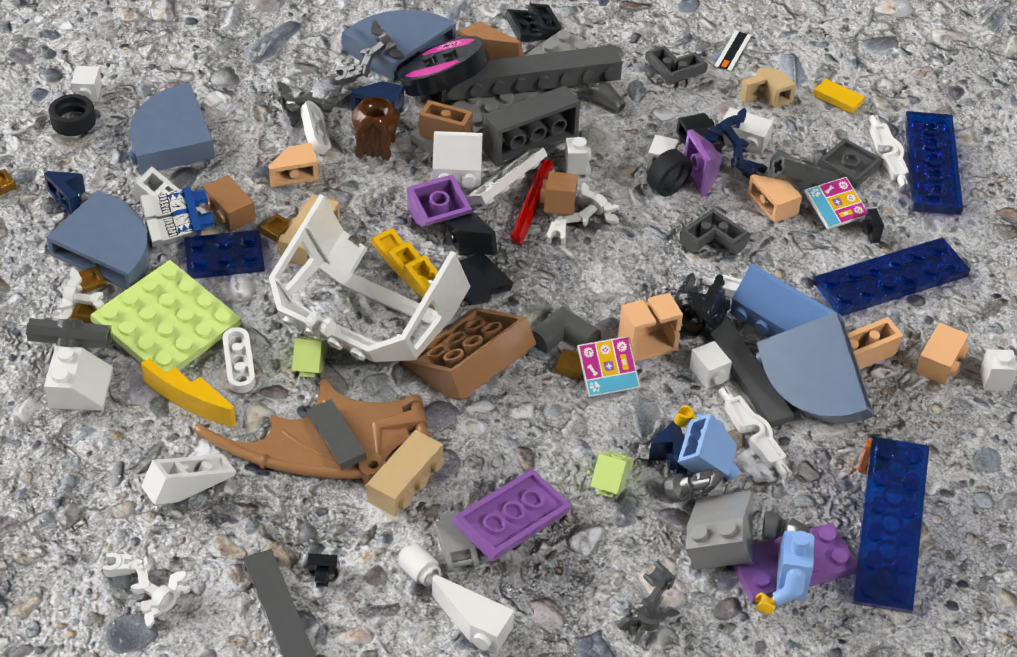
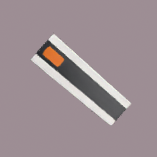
(732, 50)

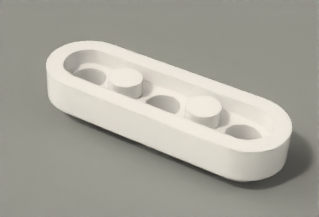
(315, 127)
(238, 360)

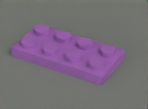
(511, 514)
(830, 563)

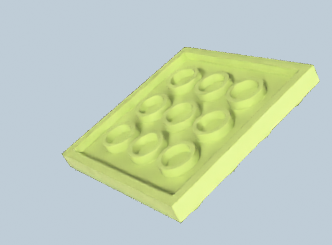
(167, 318)

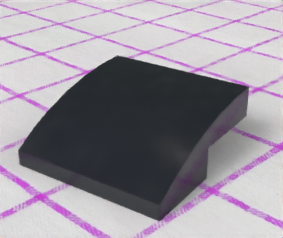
(534, 23)
(484, 279)

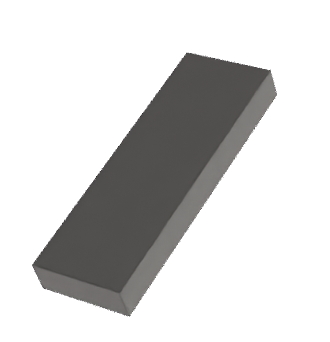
(336, 434)

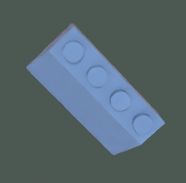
(772, 304)

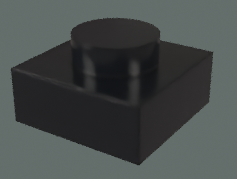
(873, 225)

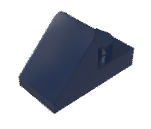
(65, 188)
(668, 446)

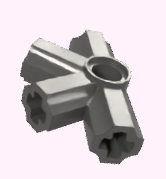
(799, 171)
(69, 333)

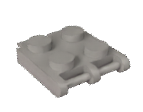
(456, 547)

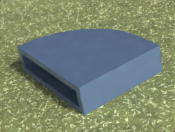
(409, 29)
(170, 131)
(104, 235)
(817, 370)

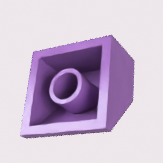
(437, 201)

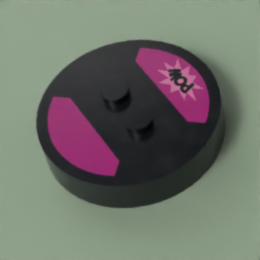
(443, 66)

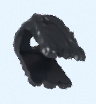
(711, 306)

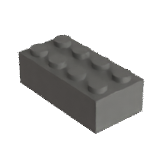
(531, 124)

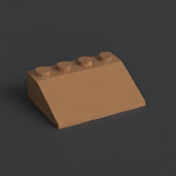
(473, 351)

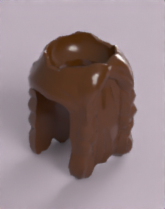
(375, 127)

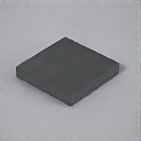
(851, 162)

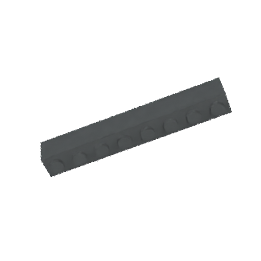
(540, 73)

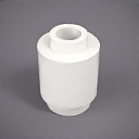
(418, 564)

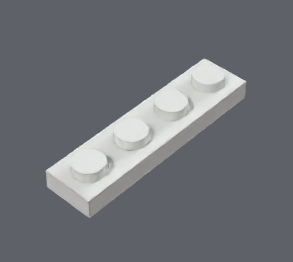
(511, 173)

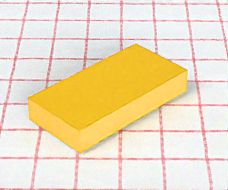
(839, 96)

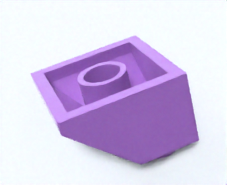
(705, 161)

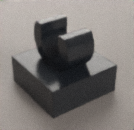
(322, 566)

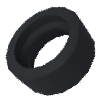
(68, 104)
(669, 172)

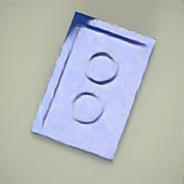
(224, 254)

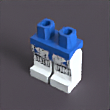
(175, 215)

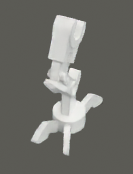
(597, 205)
(71, 296)
(162, 597)

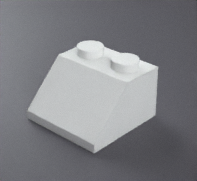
(458, 155)
(77, 380)

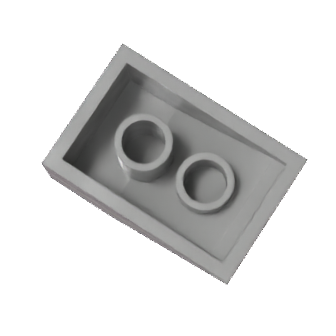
(721, 530)

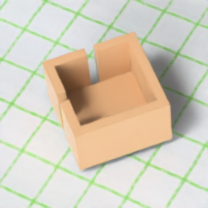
(651, 326)

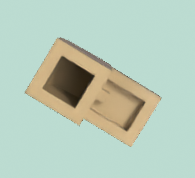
(770, 84)

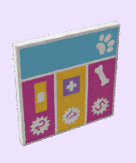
(836, 203)
(608, 366)

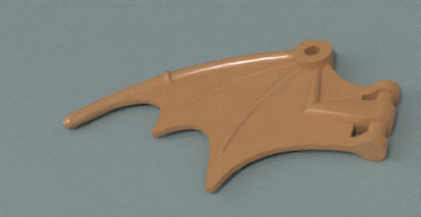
(299, 449)

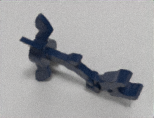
(726, 127)

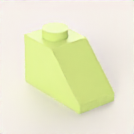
(309, 356)
(611, 473)

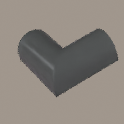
(673, 68)
(714, 227)
(564, 326)

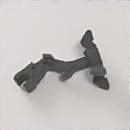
(351, 73)
(291, 104)
(649, 615)

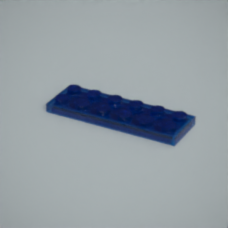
(933, 163)
(891, 276)
(891, 525)

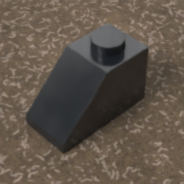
(471, 235)

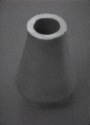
(607, 96)

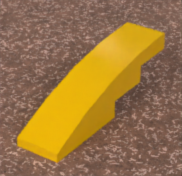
(405, 261)
(192, 396)

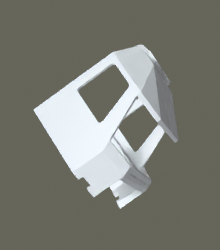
(338, 258)

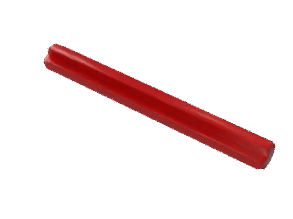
(531, 203)

